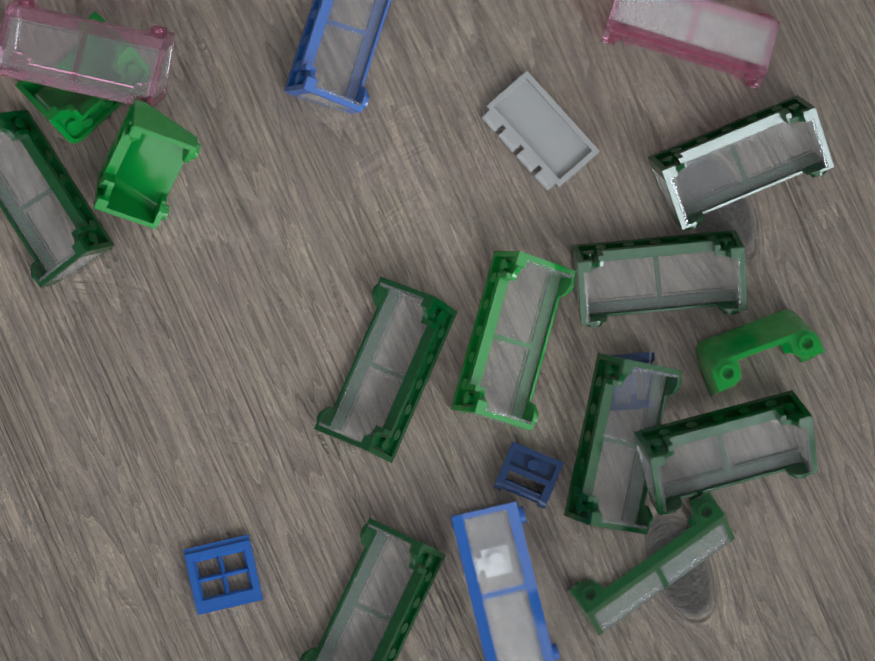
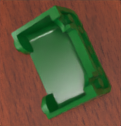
(69, 112)
(143, 165)
(719, 353)

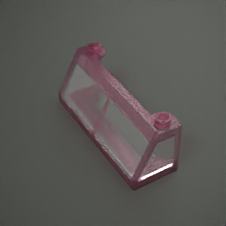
(698, 33)
(85, 54)

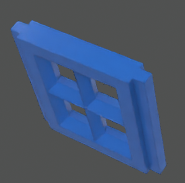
(217, 550)

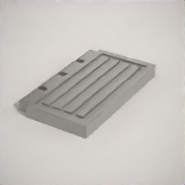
(541, 130)

